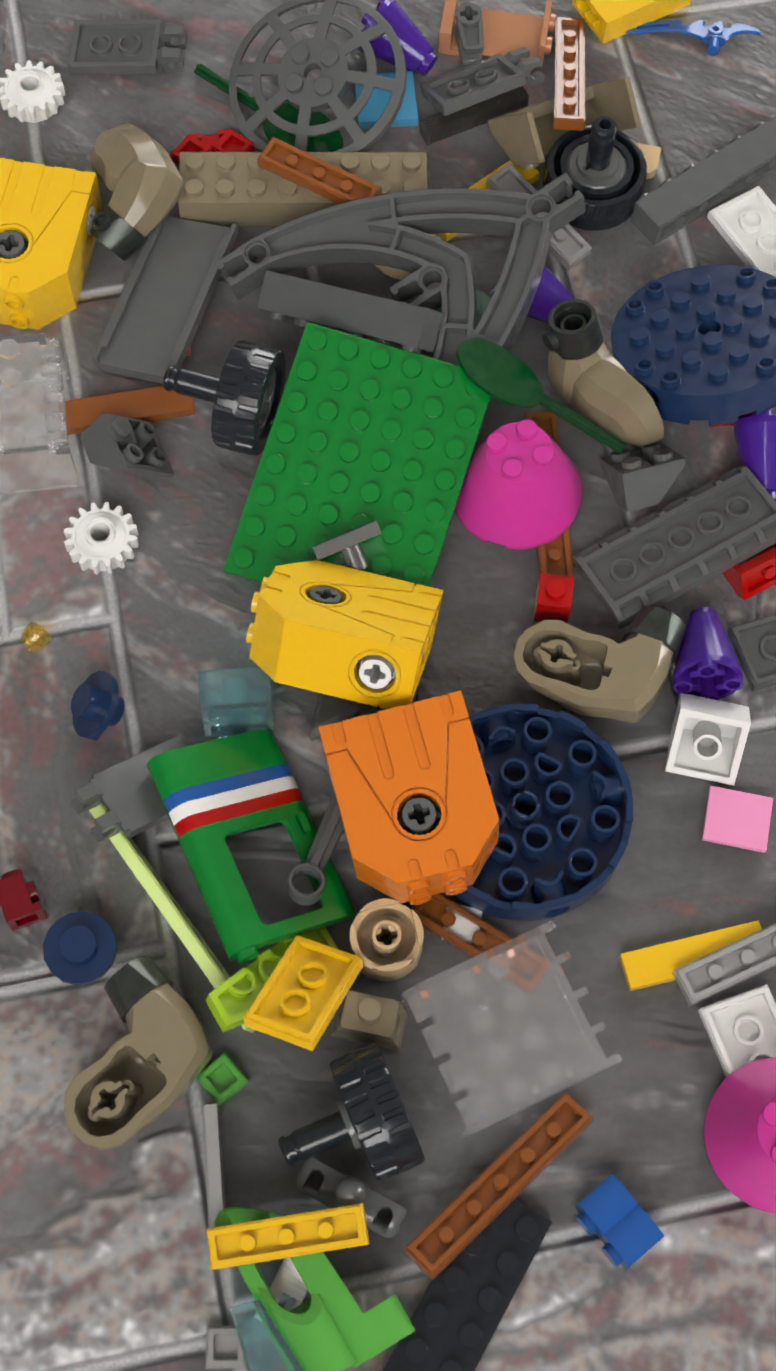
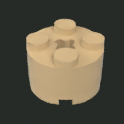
(400, 925)

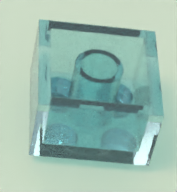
(235, 701)

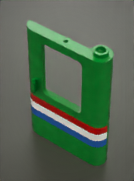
(228, 790)

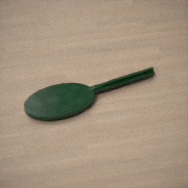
(323, 143)
(515, 384)

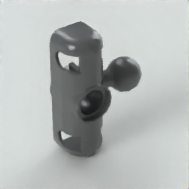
(347, 1190)

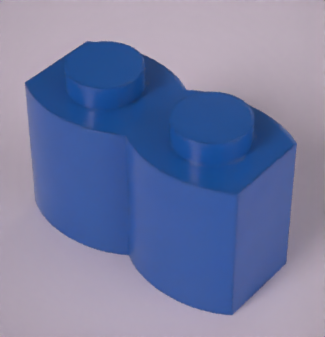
(618, 1222)

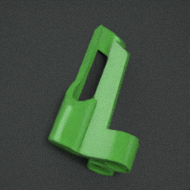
(329, 1327)

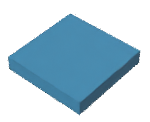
(379, 99)

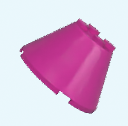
(519, 488)
(742, 1133)

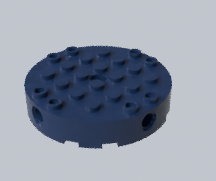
(702, 342)
(577, 818)

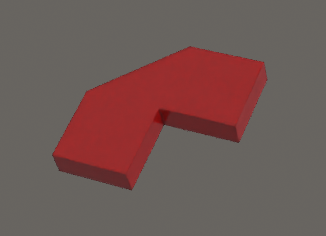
(223, 141)

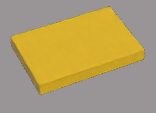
(303, 992)

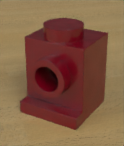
(19, 900)

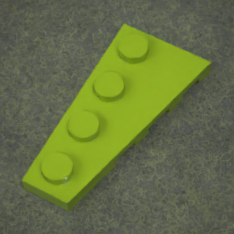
(235, 996)

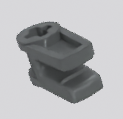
(469, 33)

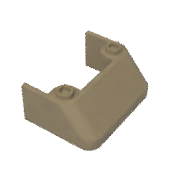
(529, 131)

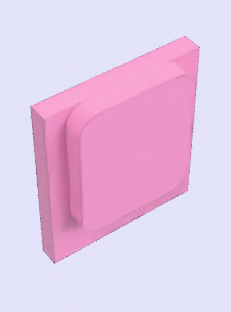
(737, 819)

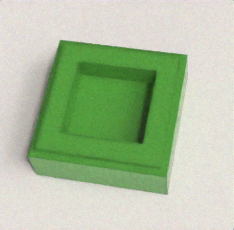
(222, 1079)

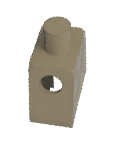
(370, 1020)

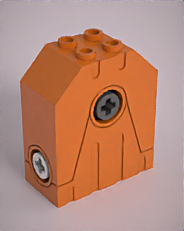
(413, 797)

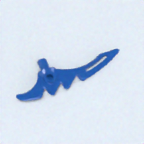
(712, 35)

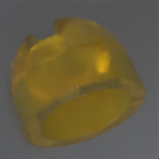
(35, 636)

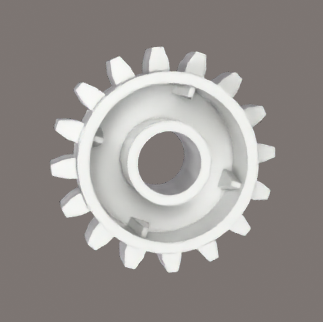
(31, 92)
(99, 523)

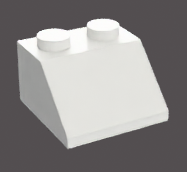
(707, 738)

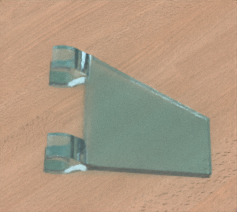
(261, 1340)

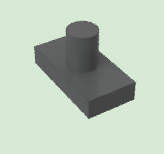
(349, 545)

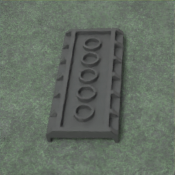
(164, 299)
(680, 545)

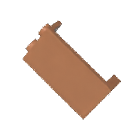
(502, 32)

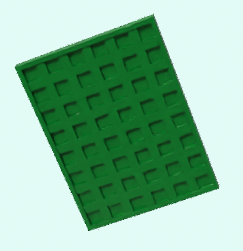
(359, 442)

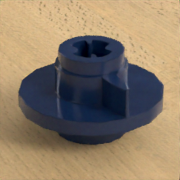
(96, 705)
(80, 948)

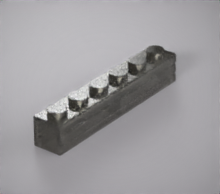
(440, 127)

